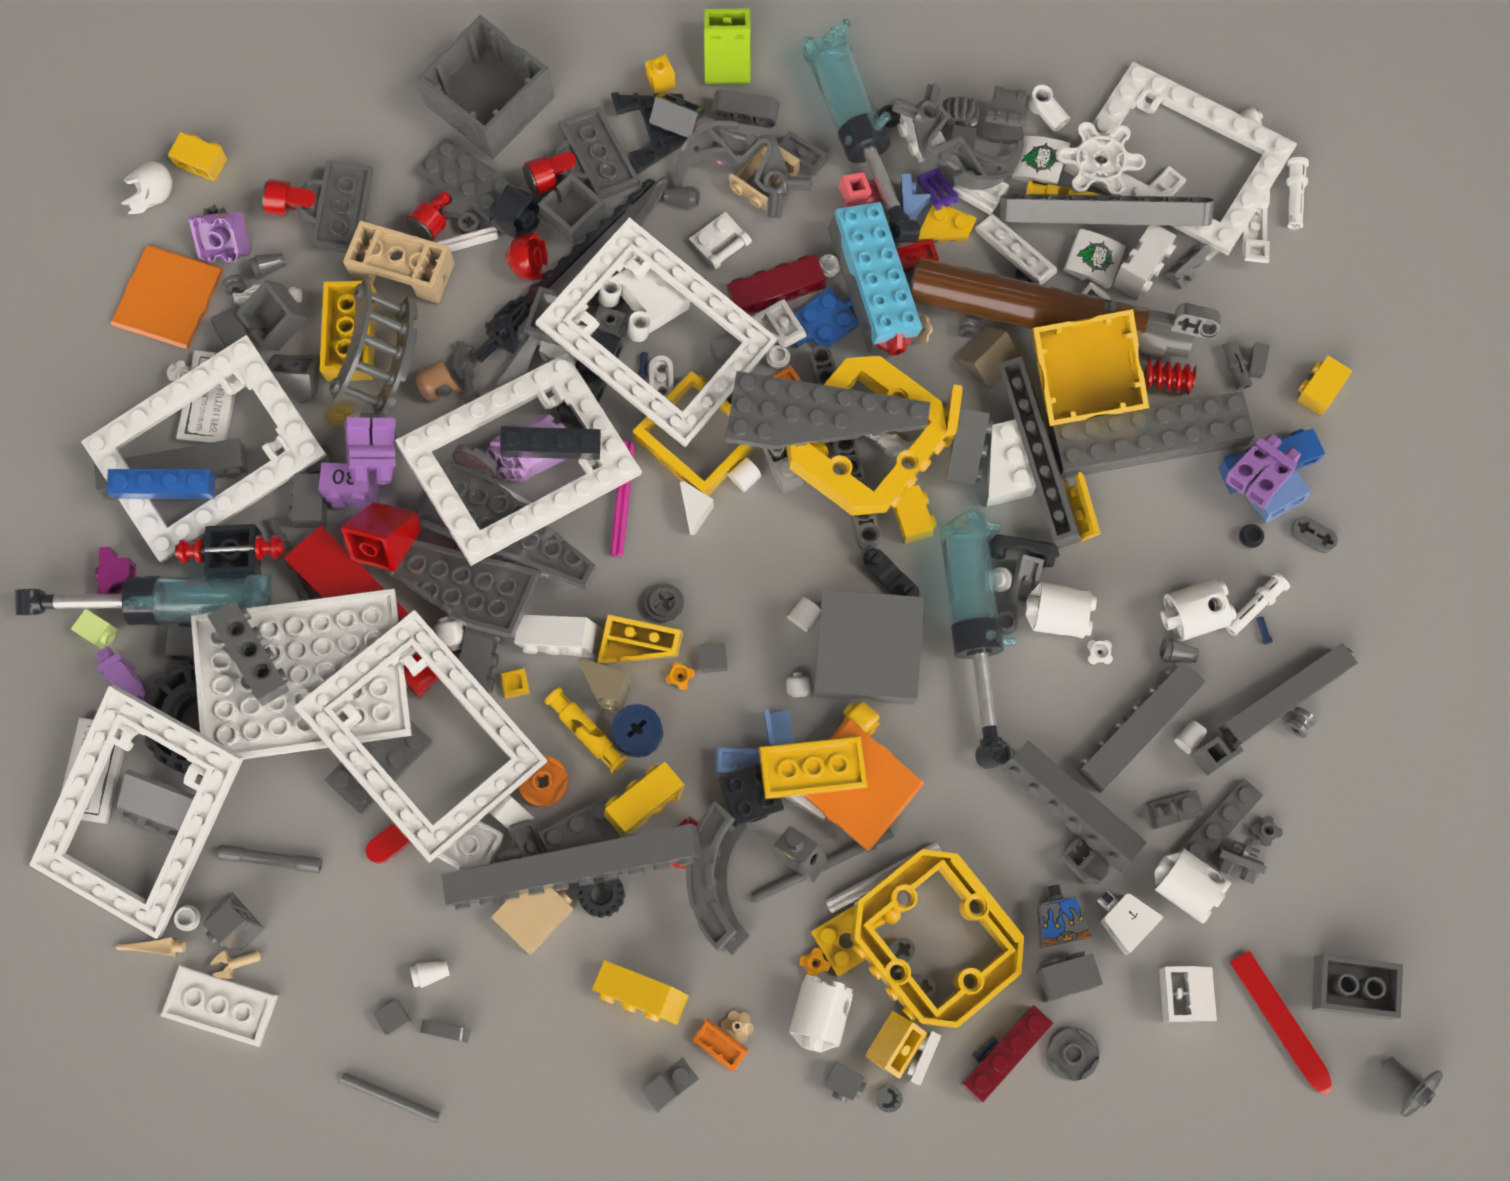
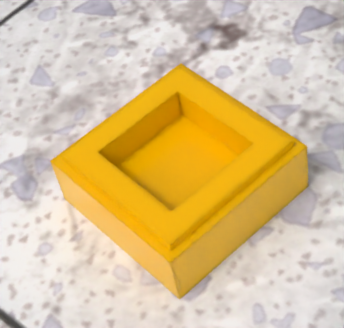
(515, 683)

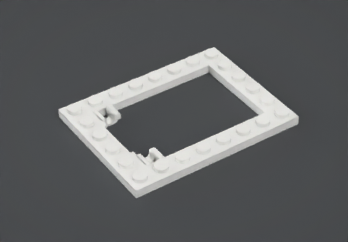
(1275, 149)
(620, 252)
(251, 371)
(567, 385)
(396, 645)
(210, 759)

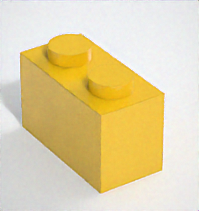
(198, 156)
(1324, 385)
(913, 516)
(895, 1044)

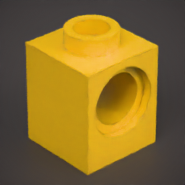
(660, 74)

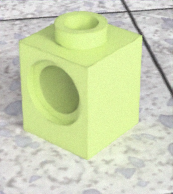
(94, 629)

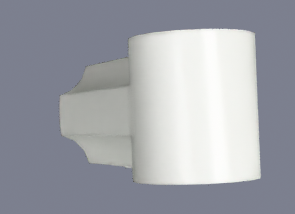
(1048, 109)

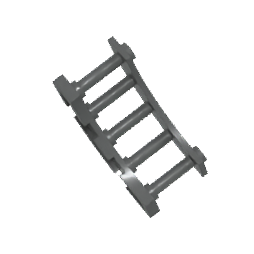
(401, 353)
(709, 880)

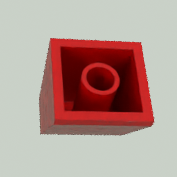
(381, 535)

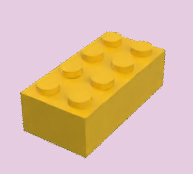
(337, 329)

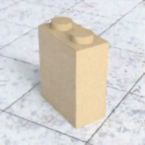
(534, 917)

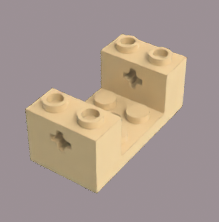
(423, 263)

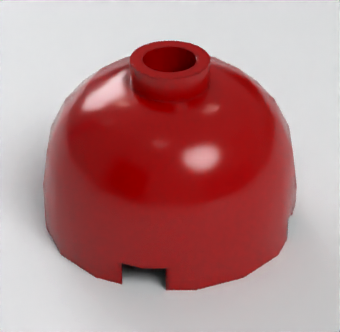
(526, 256)

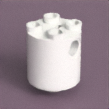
(1060, 610)
(1189, 613)
(1190, 884)
(820, 1014)

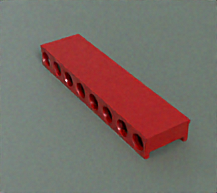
(331, 573)

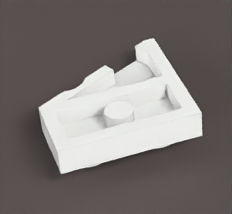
(781, 323)

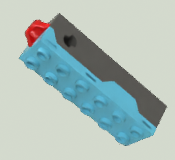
(875, 278)

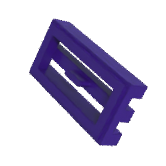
(944, 200)

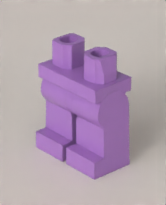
(368, 457)
(1268, 465)
(121, 672)

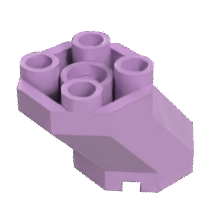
(521, 469)

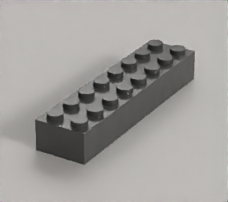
(1152, 434)

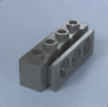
(227, 623)

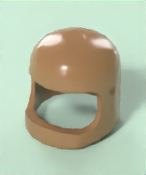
(432, 378)

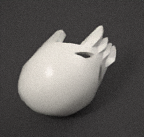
(152, 185)

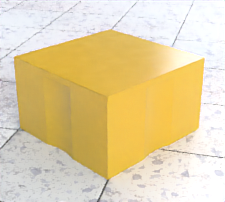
(1090, 367)

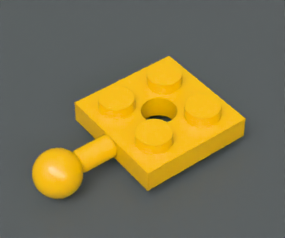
(830, 932)

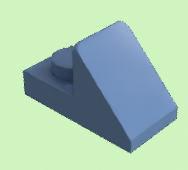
(912, 203)

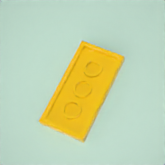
(812, 767)

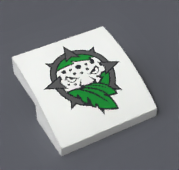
(1040, 160)
(1094, 258)

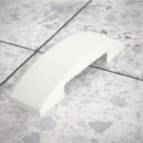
(1254, 238)

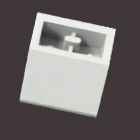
(1187, 994)

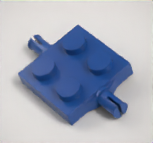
(826, 319)

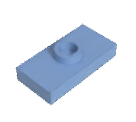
(735, 759)

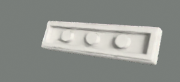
(1016, 249)

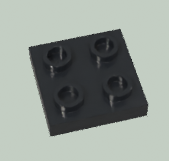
(746, 796)

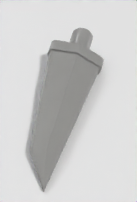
(520, 362)

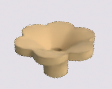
(927, 329)
(743, 1019)

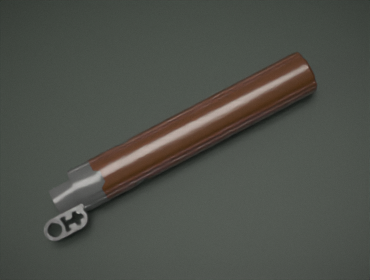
(1040, 305)

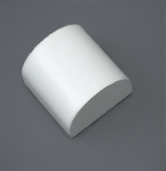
(745, 474)
(804, 614)
(1190, 736)

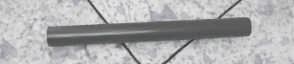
(390, 1097)

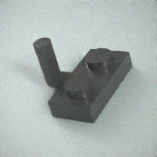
(525, 840)

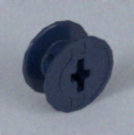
(637, 716)

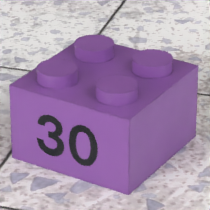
(340, 492)

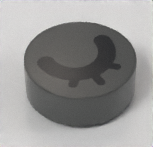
(889, 1098)

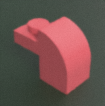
(858, 191)

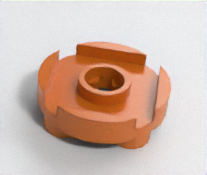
(548, 795)

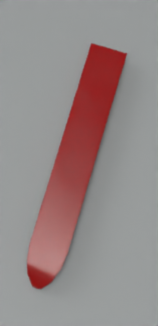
(1282, 1022)

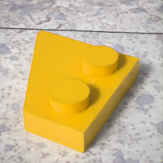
(946, 225)

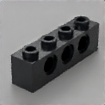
(597, 385)

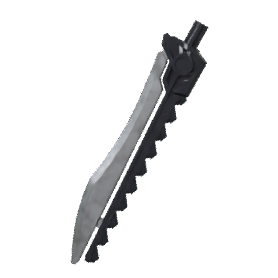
(509, 322)

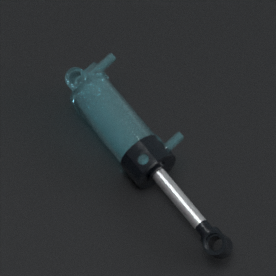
(856, 118)
(157, 598)
(975, 617)

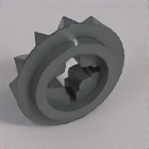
(667, 592)

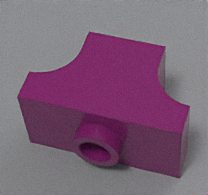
(112, 571)

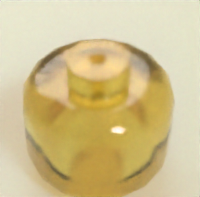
(338, 414)

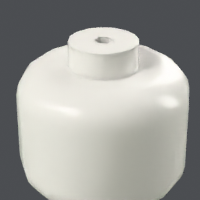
(1252, 114)
(798, 685)

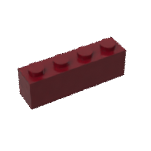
(780, 283)
(1007, 1054)

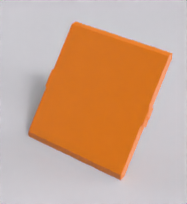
(167, 296)
(869, 810)

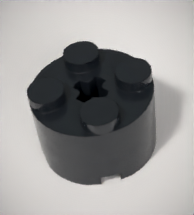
(515, 212)

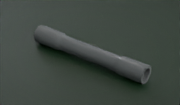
(241, 854)

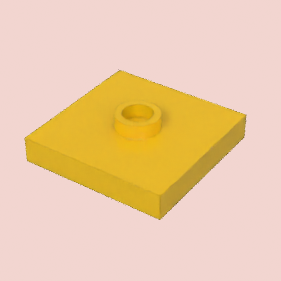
(952, 412)

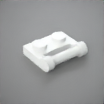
(716, 235)

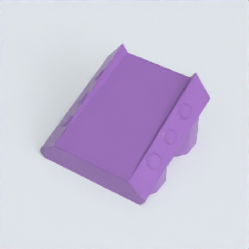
(220, 236)

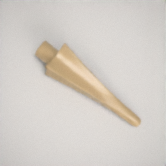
(163, 946)

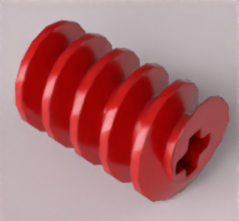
(1168, 376)

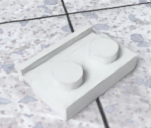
(985, 199)

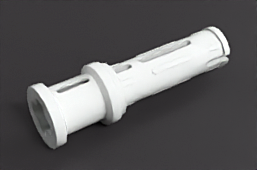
(1296, 182)
(1264, 596)

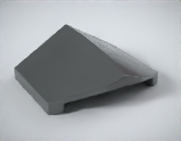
(1085, 861)

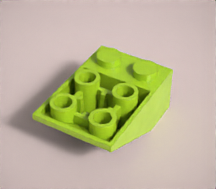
(727, 46)

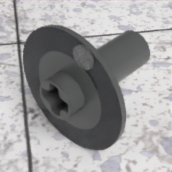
(1419, 1091)

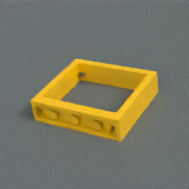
(670, 461)

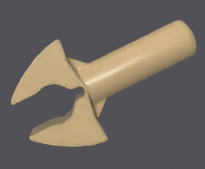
(233, 963)

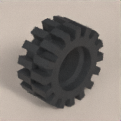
(604, 909)

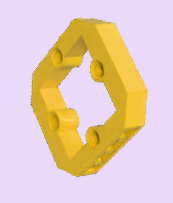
(844, 488)
(987, 981)

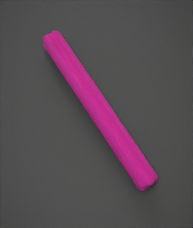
(621, 513)

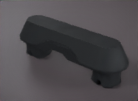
(1001, 543)
(889, 573)

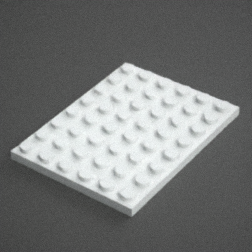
(310, 645)

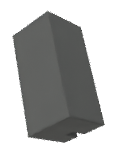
(1258, 360)

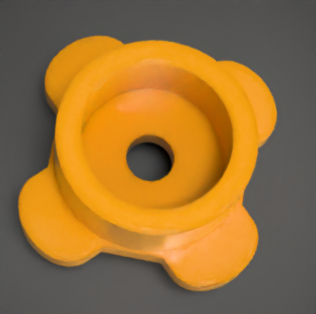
(682, 683)
(816, 955)

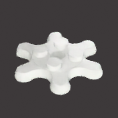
(1107, 146)

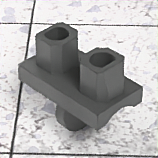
(1229, 857)

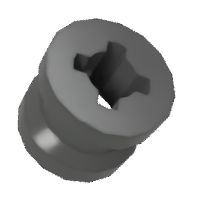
(1300, 722)

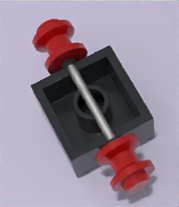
(230, 550)

